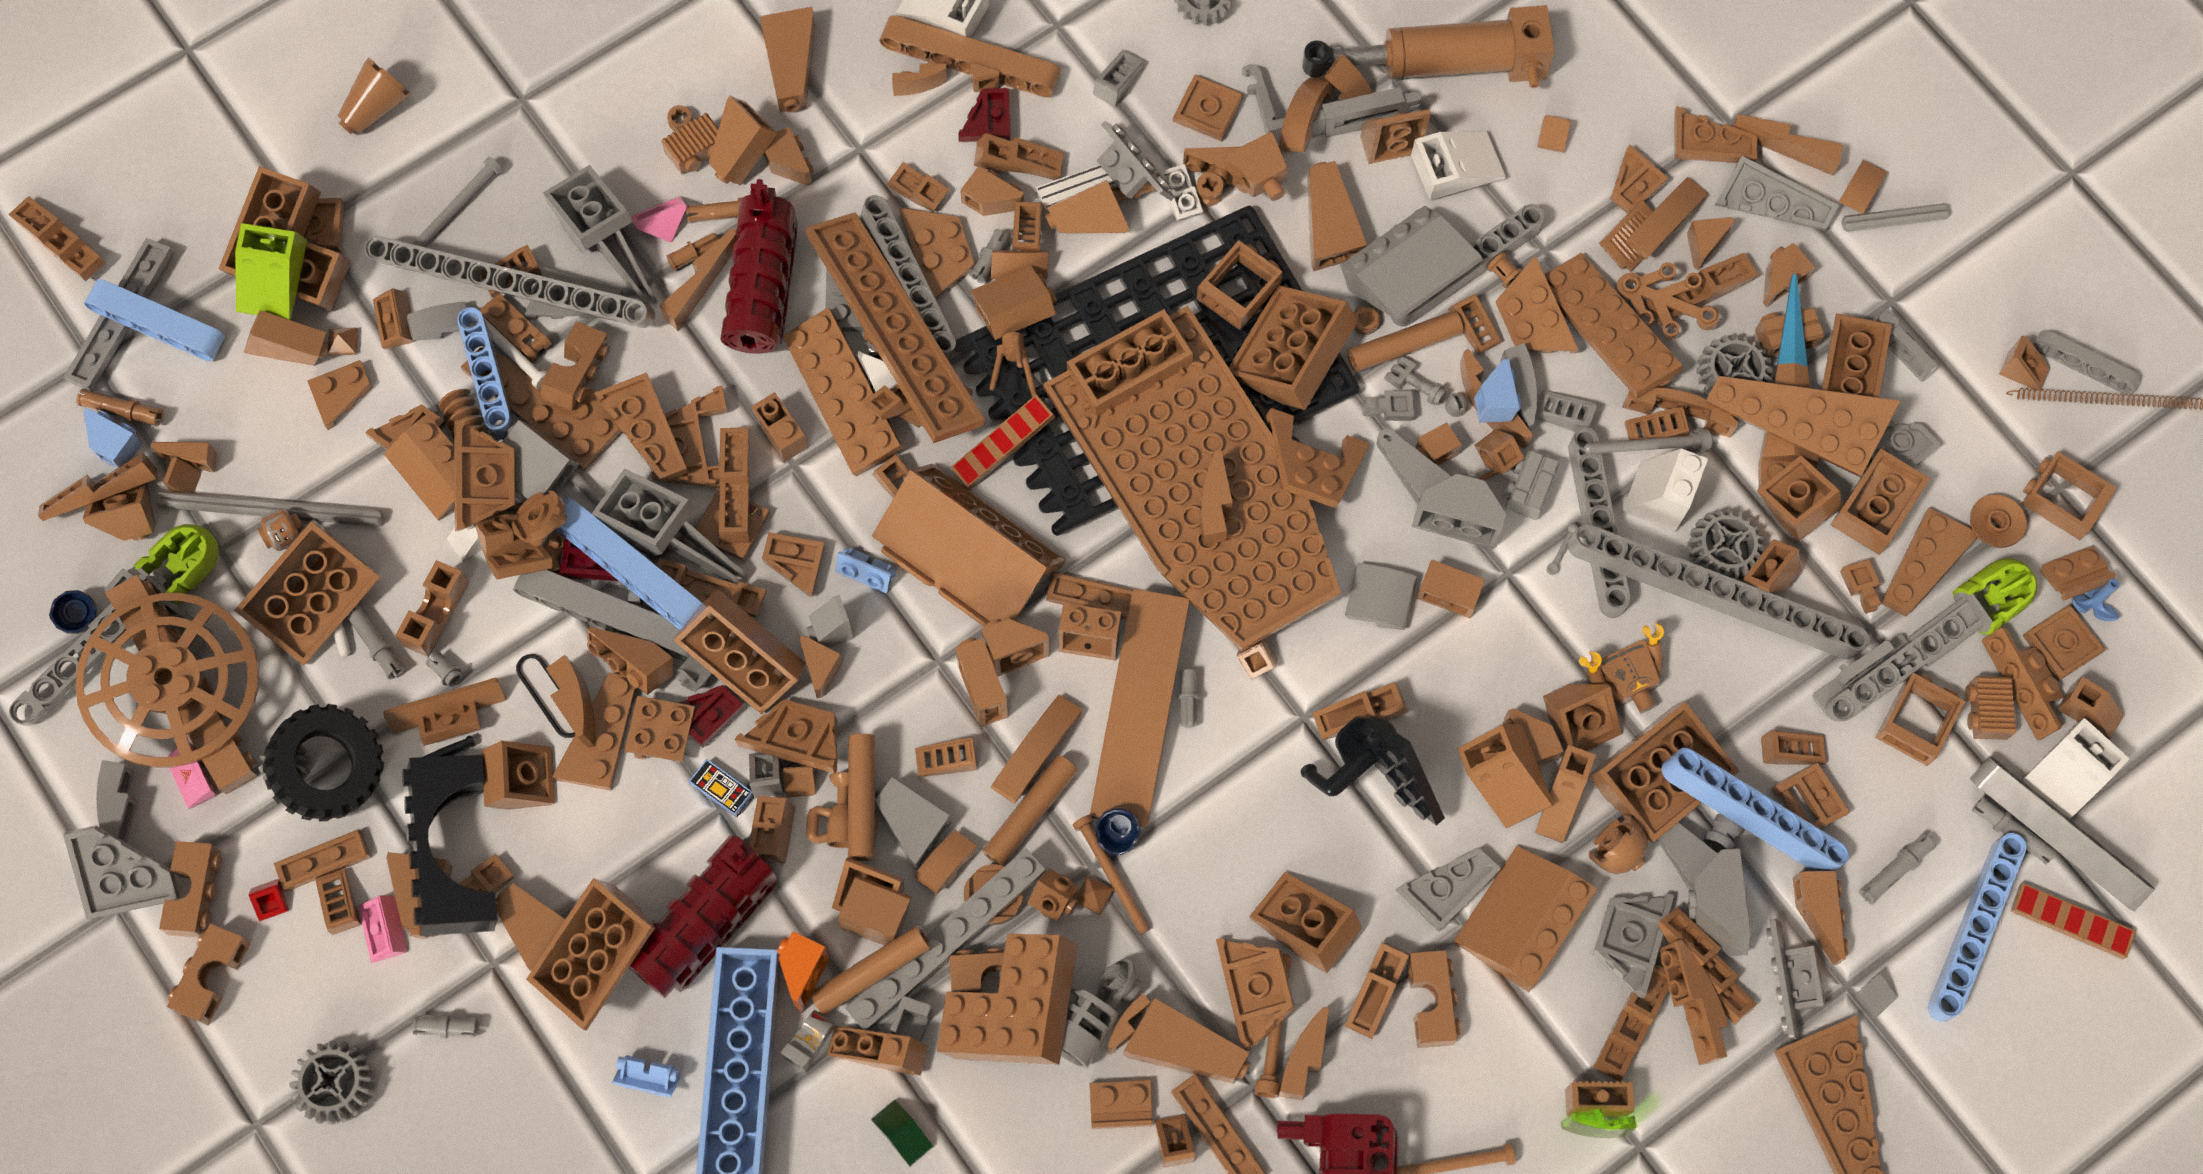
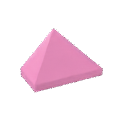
(661, 220)

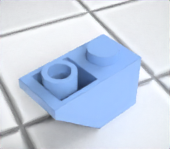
(1497, 395)
(110, 441)

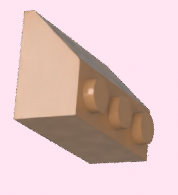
(427, 464)

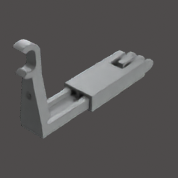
(1336, 116)

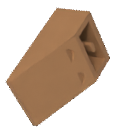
(1506, 773)

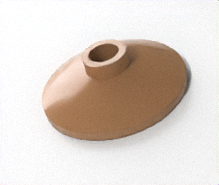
(2005, 514)

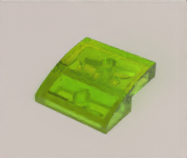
(1593, 1125)

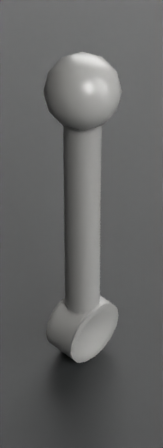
(1552, 568)

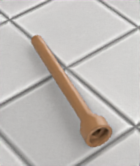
(1267, 1083)

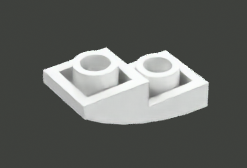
(1186, 199)

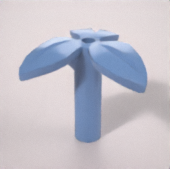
(2095, 601)

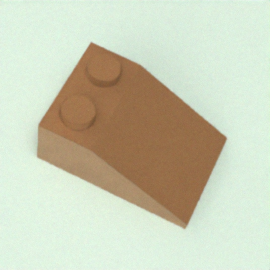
(1393, 136)
(1880, 501)
(1307, 921)

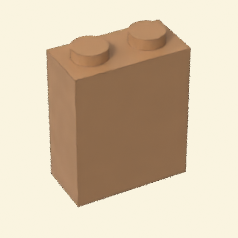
(1014, 301)

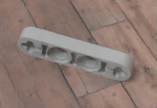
(2087, 362)

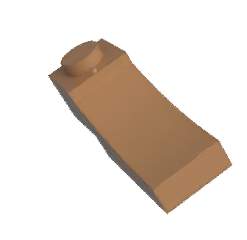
(1017, 156)

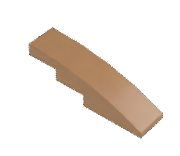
(1666, 218)
(57, 238)
(1716, 282)
(1036, 749)
(1733, 999)
(1631, 1027)

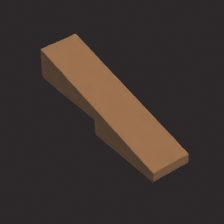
(1776, 137)
(707, 268)
(734, 485)
(86, 491)

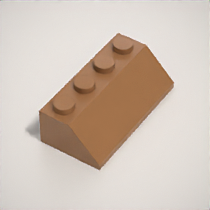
(739, 651)

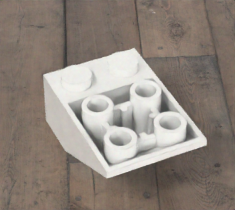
(950, 15)
(1455, 162)
(2076, 768)

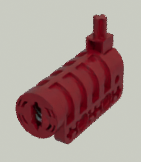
(760, 272)
(704, 917)
(1346, 1141)

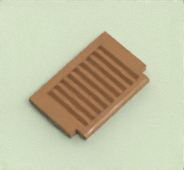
(1615, 241)

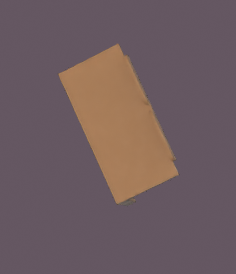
(963, 546)

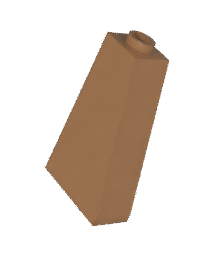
(789, 51)
(1332, 220)
(1184, 1045)

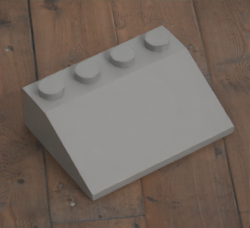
(1409, 263)

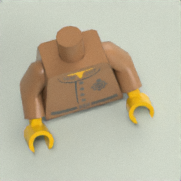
(1630, 671)

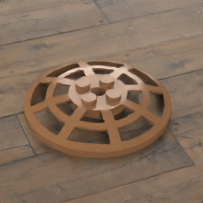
(179, 692)

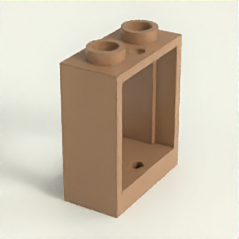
(1222, 303)
(2081, 478)
(1091, 626)
(981, 681)
(1908, 742)

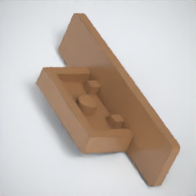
(2031, 681)
(445, 713)

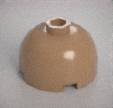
(1620, 846)

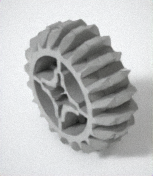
(1719, 356)
(1718, 527)
(321, 1089)

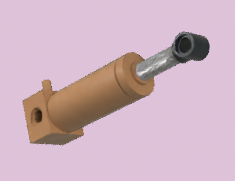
(1514, 45)

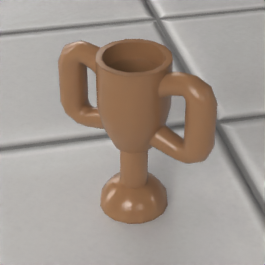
(838, 817)

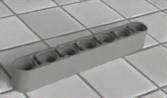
(1493, 239)
(906, 268)
(1601, 509)
(599, 609)
(2062, 834)

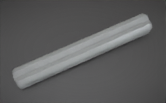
(1895, 217)

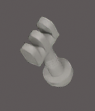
(1436, 393)

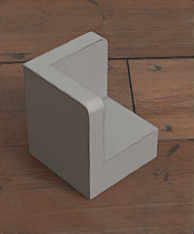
(911, 1018)

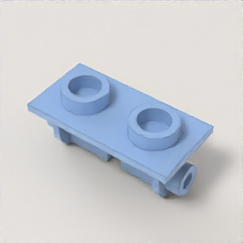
(855, 566)
(658, 1080)

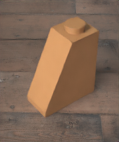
(739, 141)
(1088, 212)
(285, 340)
(401, 881)
(527, 923)

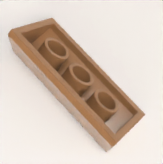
(1856, 356)

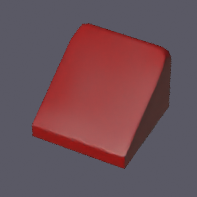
(268, 900)

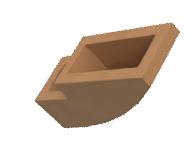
(1215, 501)
(573, 699)
(1382, 702)
(1377, 989)
(1304, 1057)

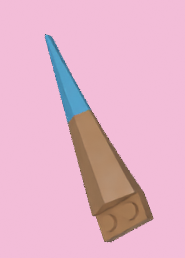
(1791, 371)

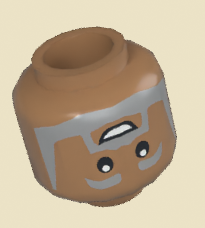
(280, 529)

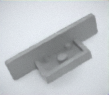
(1127, 167)
(1854, 669)
(1798, 979)

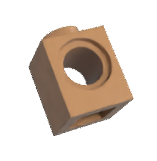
(1439, 444)
(1499, 451)

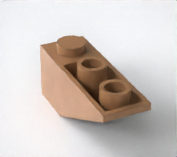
(1211, 160)
(636, 659)
(1565, 793)
(1818, 904)
(878, 1050)

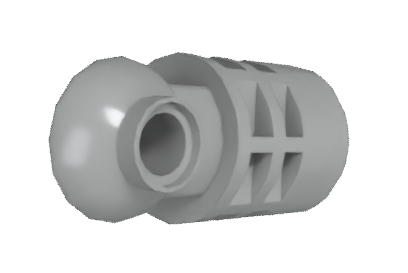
(1093, 1016)

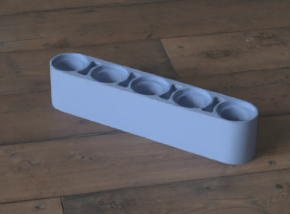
(154, 320)
(481, 362)

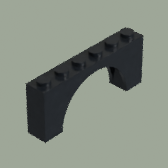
(442, 903)

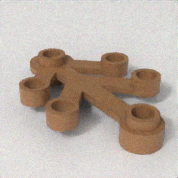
(1664, 298)

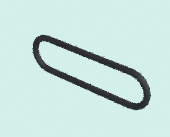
(542, 707)

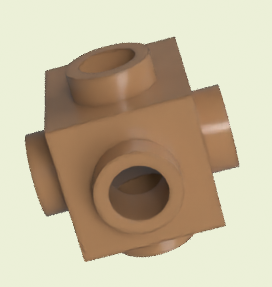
(1054, 895)

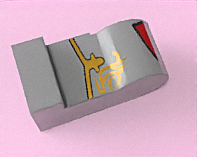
(808, 1041)

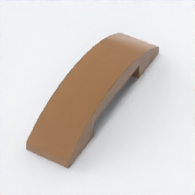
(1301, 113)
(1471, 376)
(1693, 405)
(702, 586)

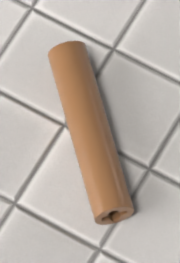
(1405, 341)
(861, 797)
(1029, 810)
(870, 970)

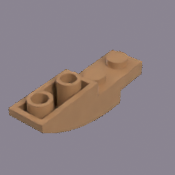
(1694, 990)

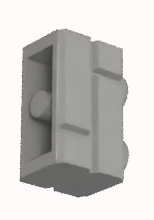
(1532, 485)

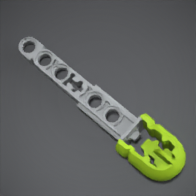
(195, 544)
(1967, 614)

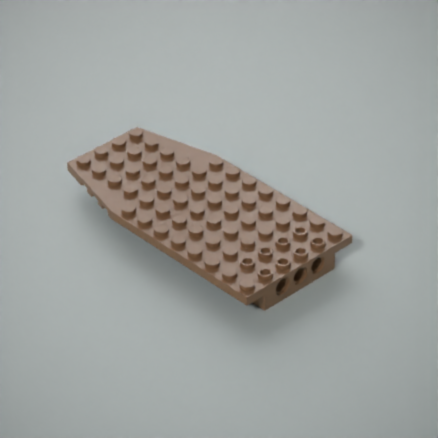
(1149, 422)

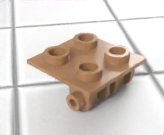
(659, 729)

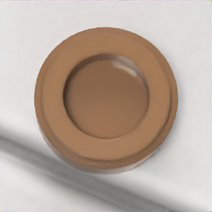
(1367, 320)

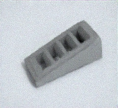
(1110, 90)
(1577, 405)

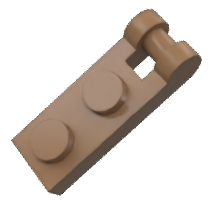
(514, 327)

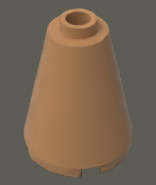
(370, 98)

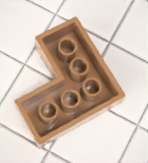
(289, 205)
(1027, 1013)

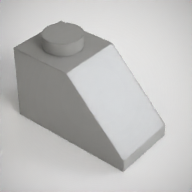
(830, 624)

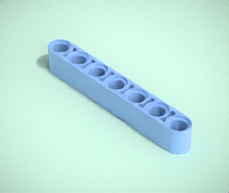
(627, 565)
(1754, 811)
(1967, 936)

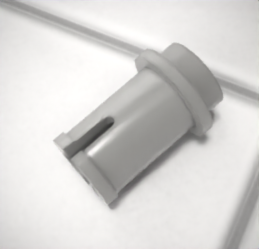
(449, 674)

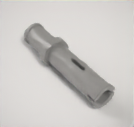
(379, 649)
(2005, 823)
(1906, 861)

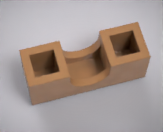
(567, 384)
(442, 593)
(191, 914)
(215, 949)
(969, 969)
(1432, 972)

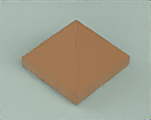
(342, 341)
(1093, 895)

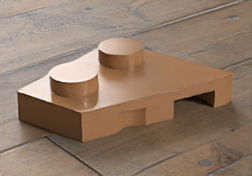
(1636, 180)

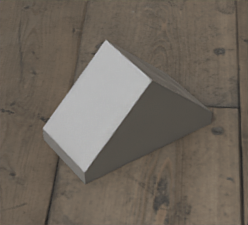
(765, 775)

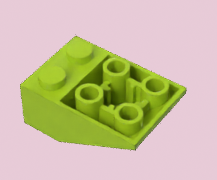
(268, 270)

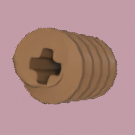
(459, 406)

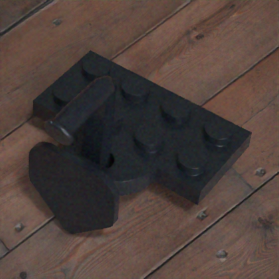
(1376, 742)

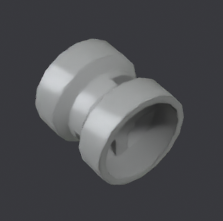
(1722, 833)

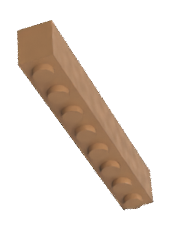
(229, 765)

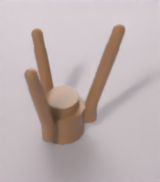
(1014, 350)

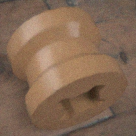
(1206, 195)

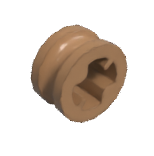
(672, 115)

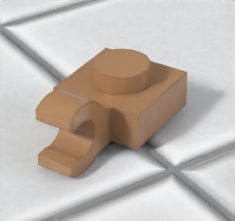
(1862, 580)

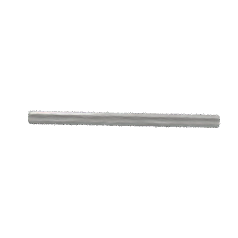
(261, 507)

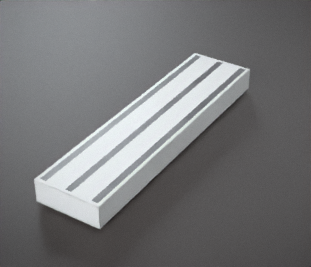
(1070, 185)

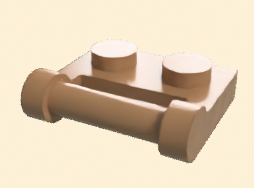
(1817, 794)

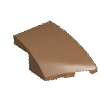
(505, 551)

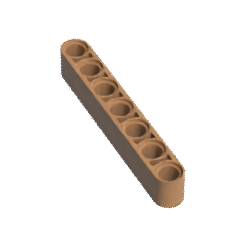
(958, 51)

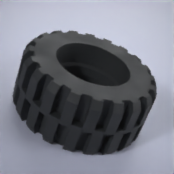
(345, 729)

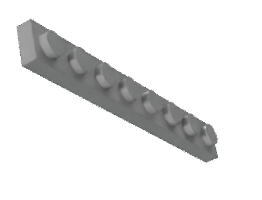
(948, 938)

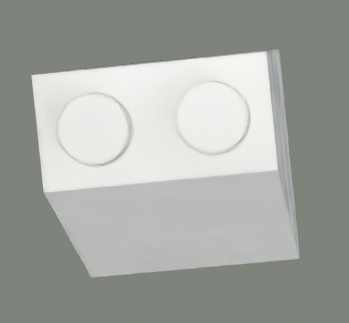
(1665, 488)

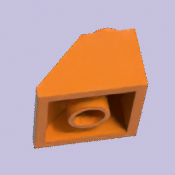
(802, 966)

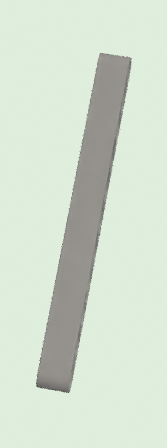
(497, 278)
(1731, 590)

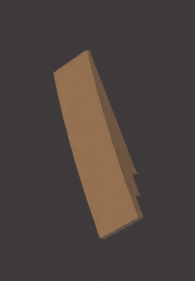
(1140, 704)

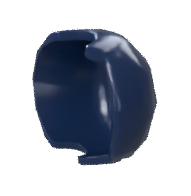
(73, 611)
(1118, 830)

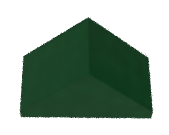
(902, 1132)

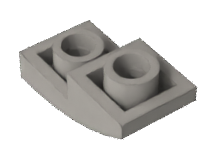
(432, 321)

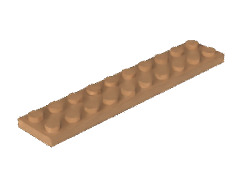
(895, 327)

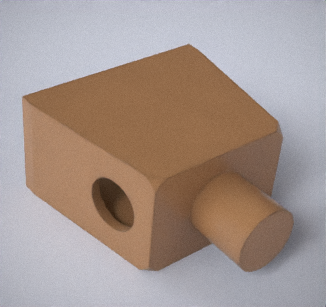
(1259, 167)

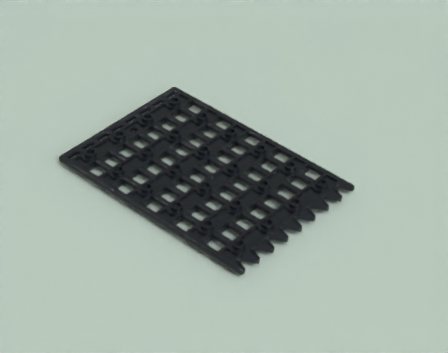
(1044, 448)

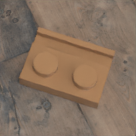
(2077, 573)
(1121, 1104)

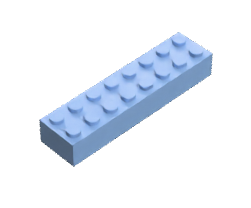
(739, 1061)

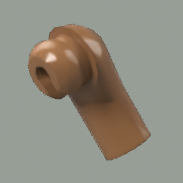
(554, 547)

